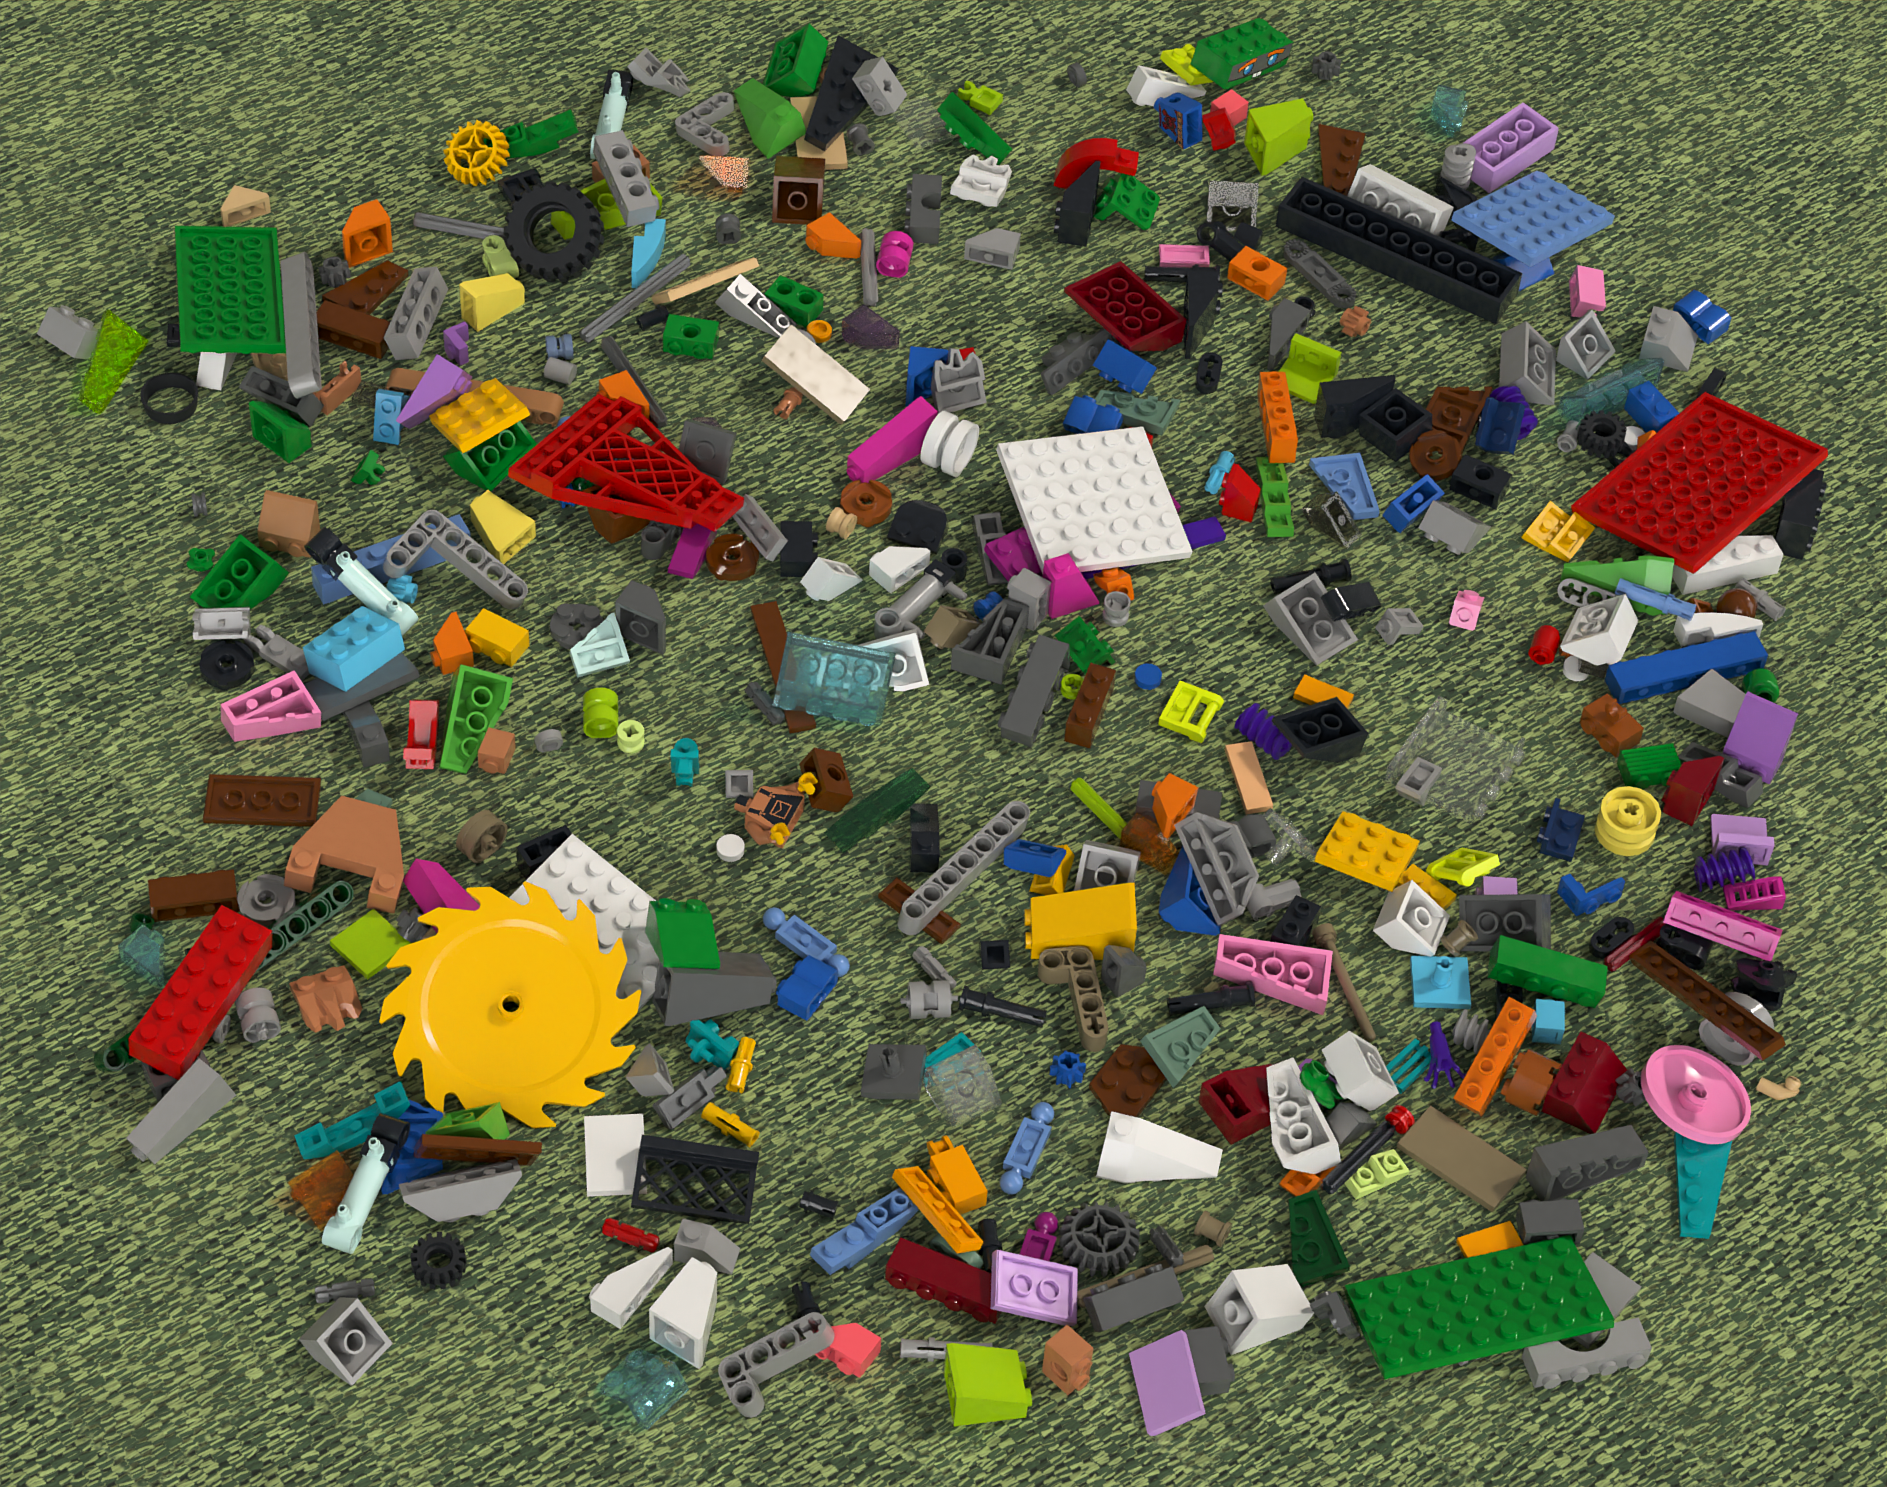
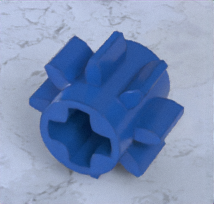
(1067, 1068)

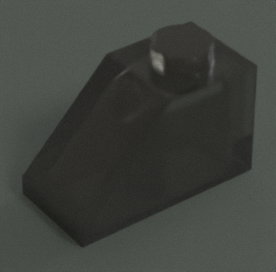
(1332, 519)

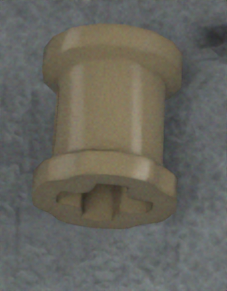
(1459, 938)
(1212, 1228)

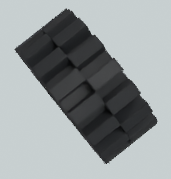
(1603, 423)
(435, 1245)

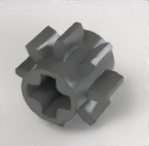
(1326, 65)
(334, 272)
(410, 927)
(1630, 1087)

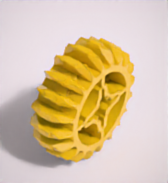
(470, 145)

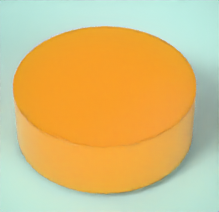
(820, 330)

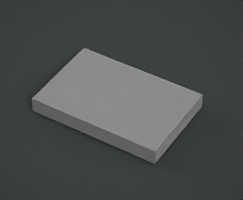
(1615, 1289)

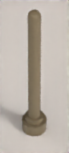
(1326, 937)

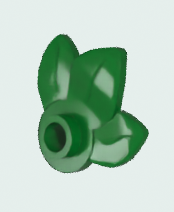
(1315, 1078)

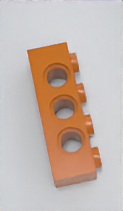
(1277, 417)
(1495, 1056)

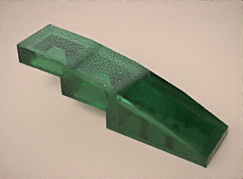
(876, 809)

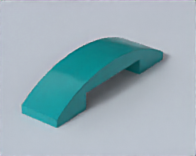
(353, 1130)

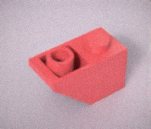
(852, 1348)

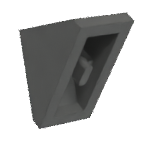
(1349, 1123)

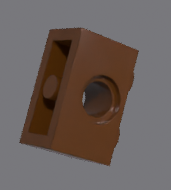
(833, 786)

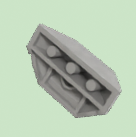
(1219, 864)
(462, 1191)

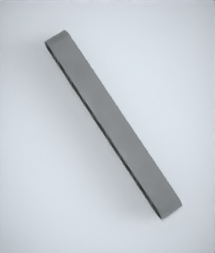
(300, 325)

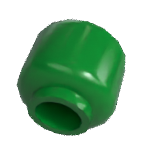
(1761, 683)

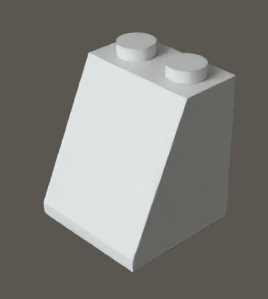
(1258, 1306)
(685, 1312)

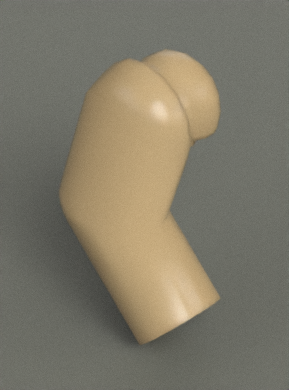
(1779, 1091)

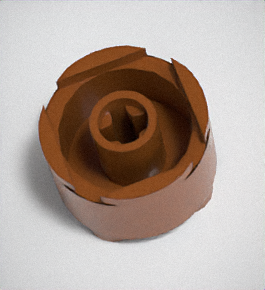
(1530, 1081)

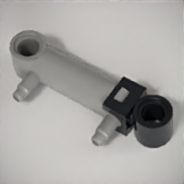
(936, 582)

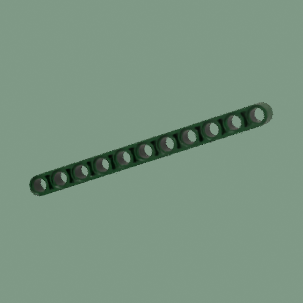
(283, 939)

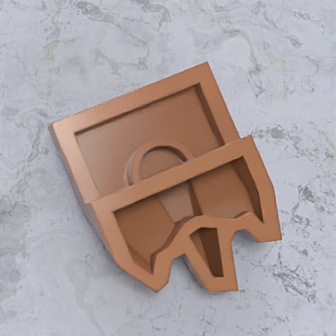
(326, 998)

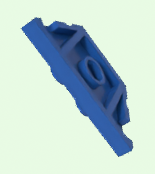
(407, 1166)

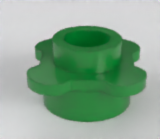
(200, 564)

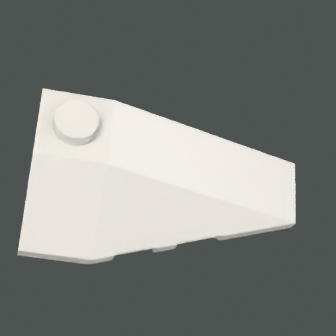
(909, 665)
(1297, 1124)
(1148, 1152)

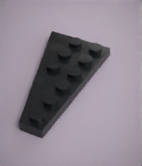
(839, 97)

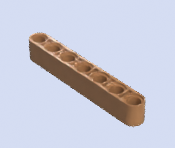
(542, 405)

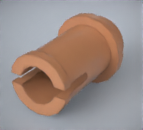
(791, 398)

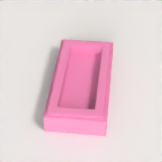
(1183, 255)

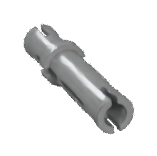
(909, 1347)

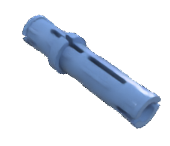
(1655, 599)

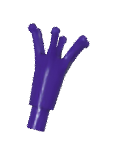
(1440, 1056)

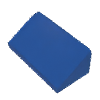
(1033, 857)

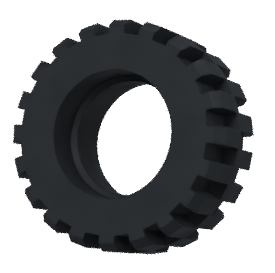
(532, 209)

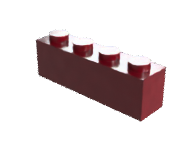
(941, 1279)

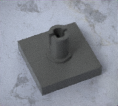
(708, 448)
(893, 1071)

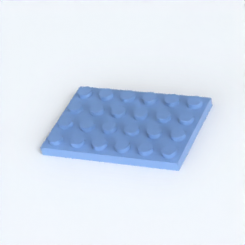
(1533, 218)

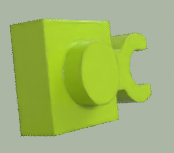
(982, 98)

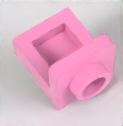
(1466, 609)

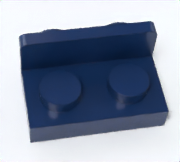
(1499, 426)
(1561, 833)

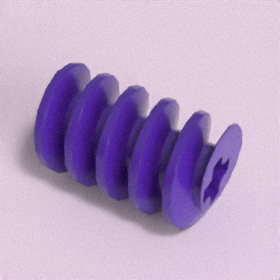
(1513, 394)
(1262, 731)
(1723, 868)

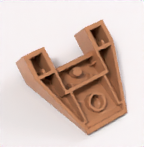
(353, 839)

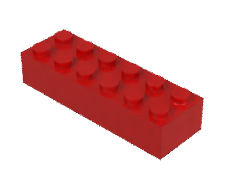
(200, 992)

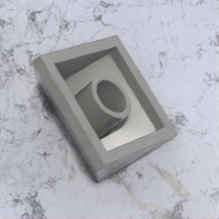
(1585, 346)

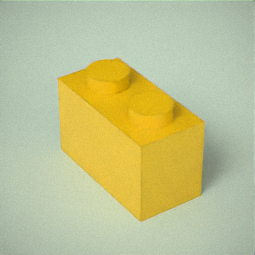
(497, 638)

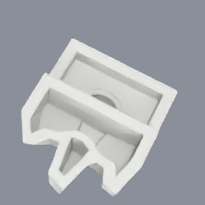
(982, 181)

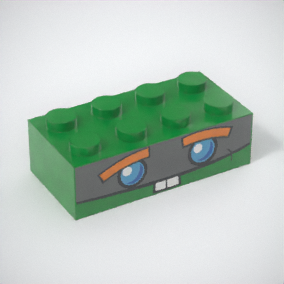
(1241, 53)

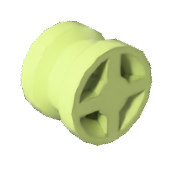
(636, 741)

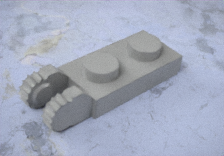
(279, 652)

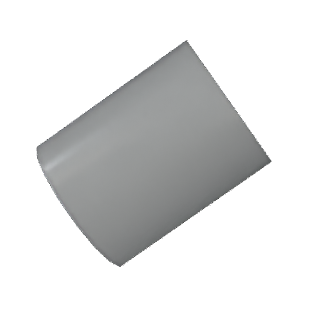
(560, 371)

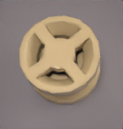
(841, 522)

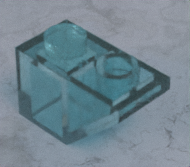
(1447, 108)

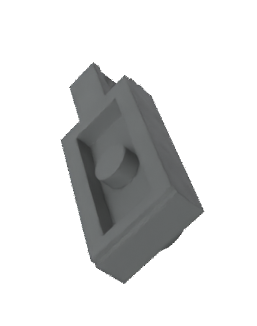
(688, 1096)

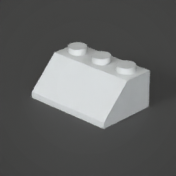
(1601, 631)

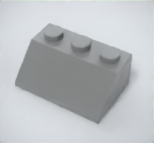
(1528, 364)

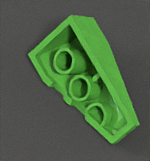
(769, 117)

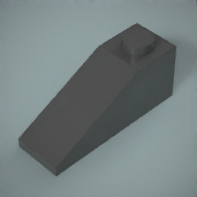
(1285, 322)
(277, 391)
(367, 734)

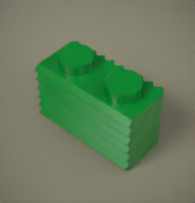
(1648, 765)

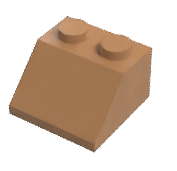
(287, 523)

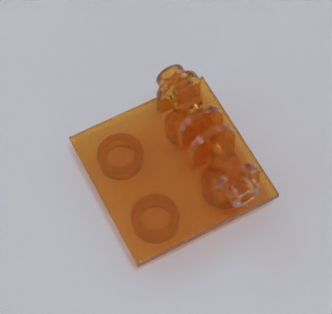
(322, 1188)

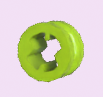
(1067, 690)

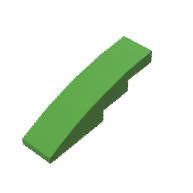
(1274, 498)

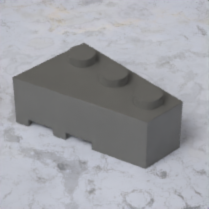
(993, 643)

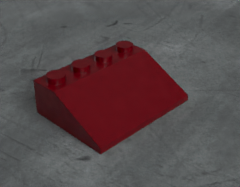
(1128, 309)

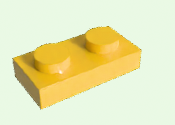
(1437, 891)

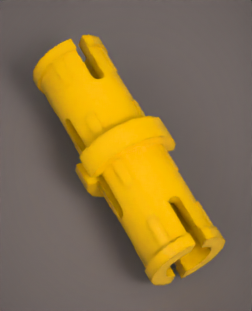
(715, 1114)

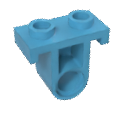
(387, 409)

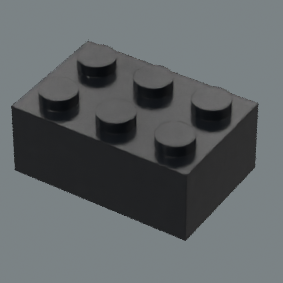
(1798, 515)

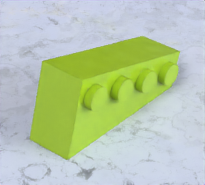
(603, 200)

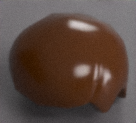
(1737, 602)

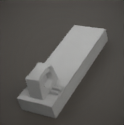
(760, 528)

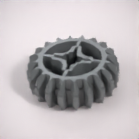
(1086, 1248)

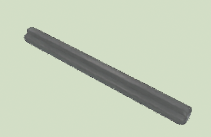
(634, 298)

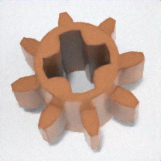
(1355, 321)

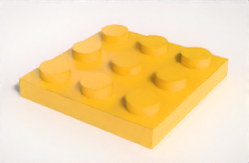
(479, 415)
(1367, 851)

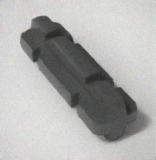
(764, 703)
(1166, 1246)
(345, 1289)

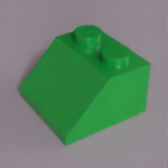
(279, 430)

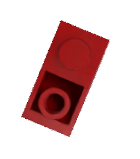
(1240, 495)

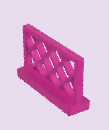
(1722, 926)

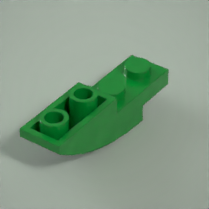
(538, 137)

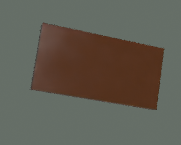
(262, 800)
(476, 1149)

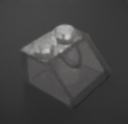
(962, 1086)

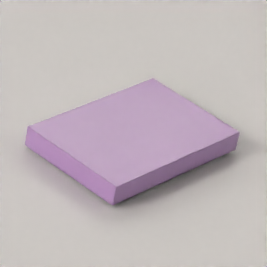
(1034, 1288)
(1167, 1383)

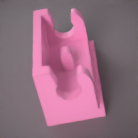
(1586, 291)

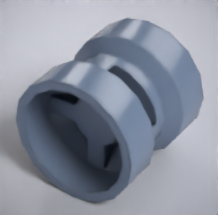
(565, 346)

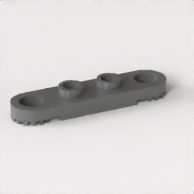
(1319, 273)

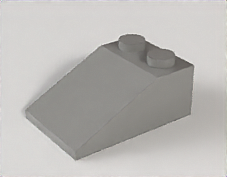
(1307, 622)

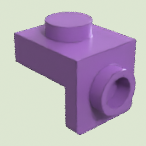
(455, 343)

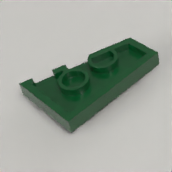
(1313, 1241)

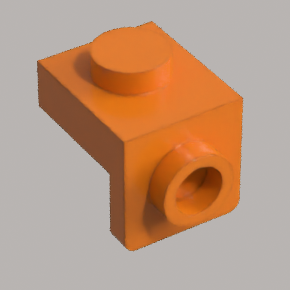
(1115, 580)

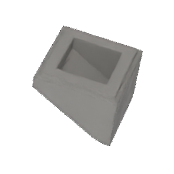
(738, 783)

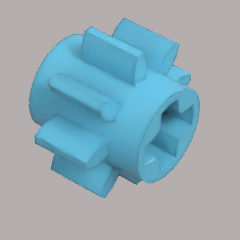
(403, 588)

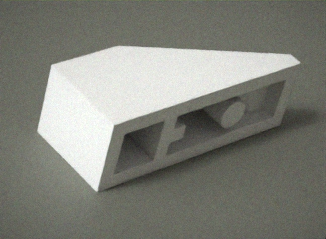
(1151, 84)
(628, 1287)

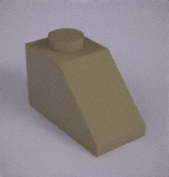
(950, 626)

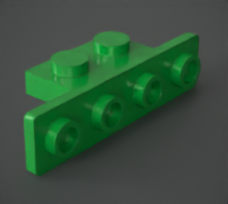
(972, 129)

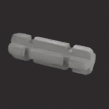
(932, 966)

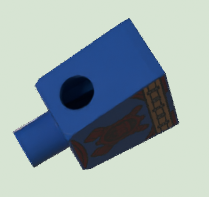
(1180, 119)

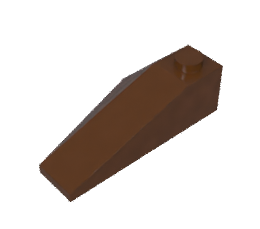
(615, 525)

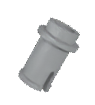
(1569, 437)

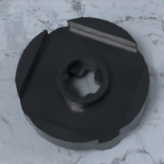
(226, 677)

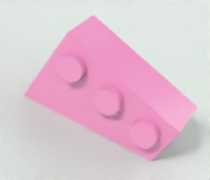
(271, 710)

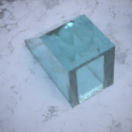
(145, 955)

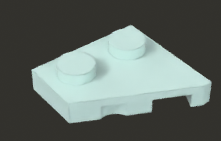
(600, 649)

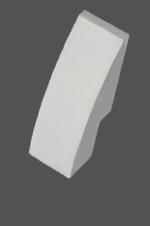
(1711, 626)

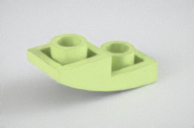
(1377, 1173)

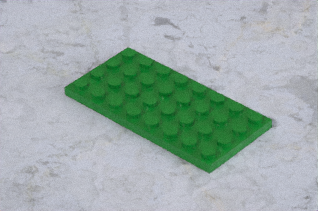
(229, 290)
(1478, 1307)

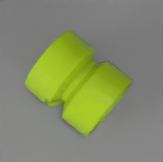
(600, 713)

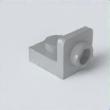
(1398, 622)

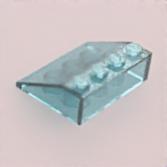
(833, 679)

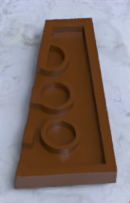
(1339, 156)

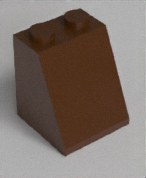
(798, 189)

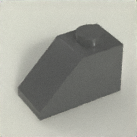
(1122, 969)

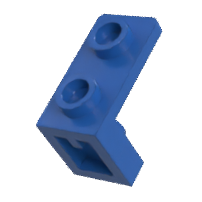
(1580, 901)

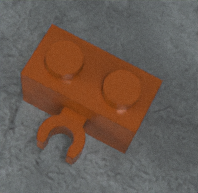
(1611, 725)

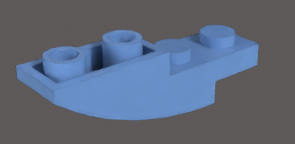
(864, 1235)

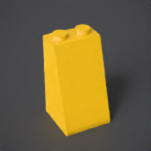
(1082, 918)

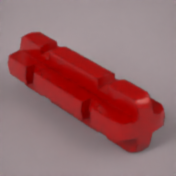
(630, 1235)

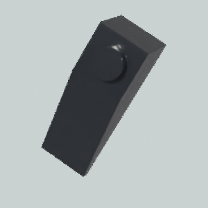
(924, 838)

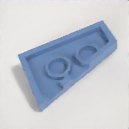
(1349, 478)

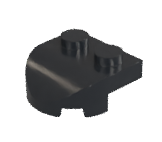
(919, 525)

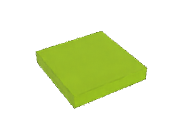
(368, 943)

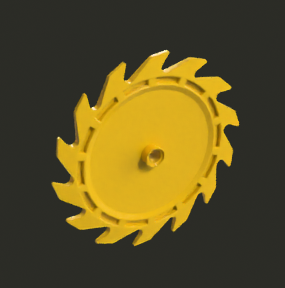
(520, 957)

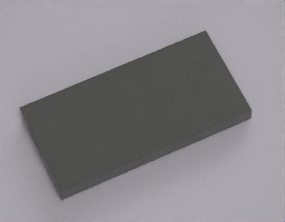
(388, 677)

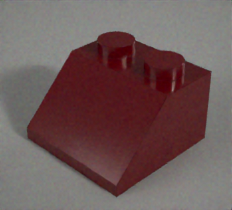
(1691, 788)

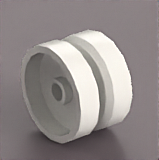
(949, 443)

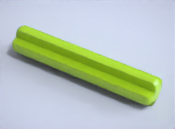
(1098, 806)

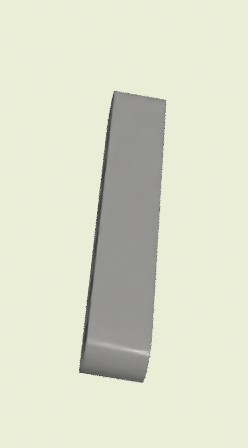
(975, 856)

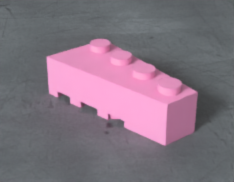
(1276, 969)

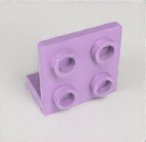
(1740, 831)

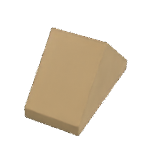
(244, 205)

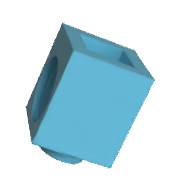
(1550, 1021)

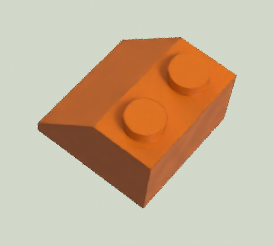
(367, 234)

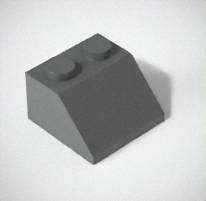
(641, 617)

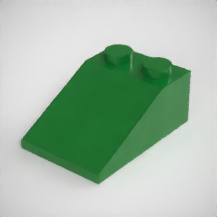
(240, 578)
(682, 934)

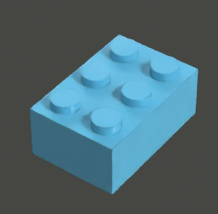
(353, 648)

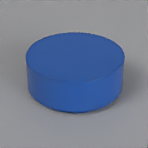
(1148, 676)

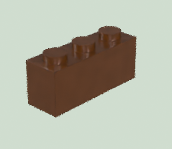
(352, 329)
(1090, 705)
(192, 895)

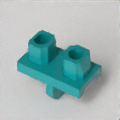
(685, 761)
(707, 1044)

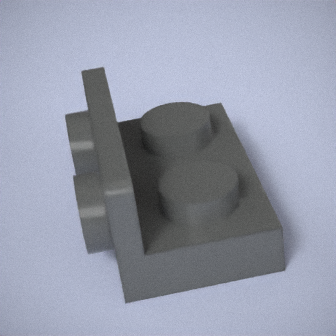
(1334, 1307)

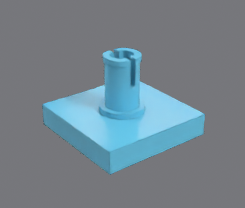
(1440, 982)

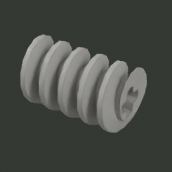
(1458, 164)
(1470, 1031)

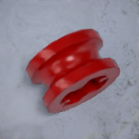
(1400, 1118)

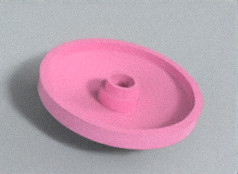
(1695, 1094)

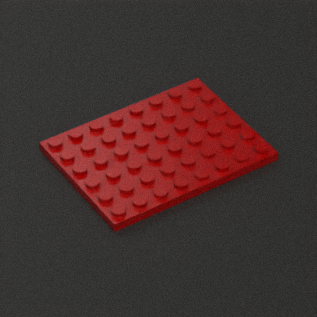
(1699, 482)

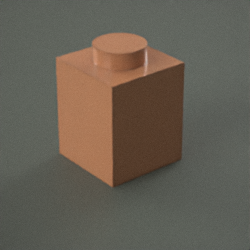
(496, 751)

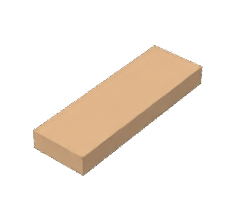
(1248, 777)

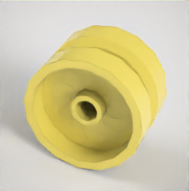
(1627, 821)

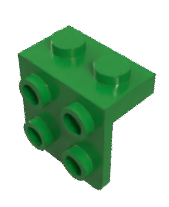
(1128, 198)

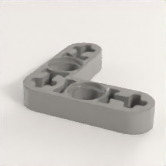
(693, 124)

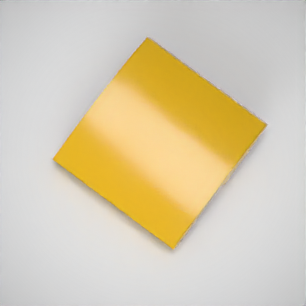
(1558, 532)

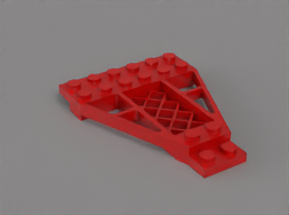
(604, 425)

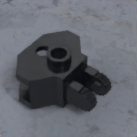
(1763, 981)

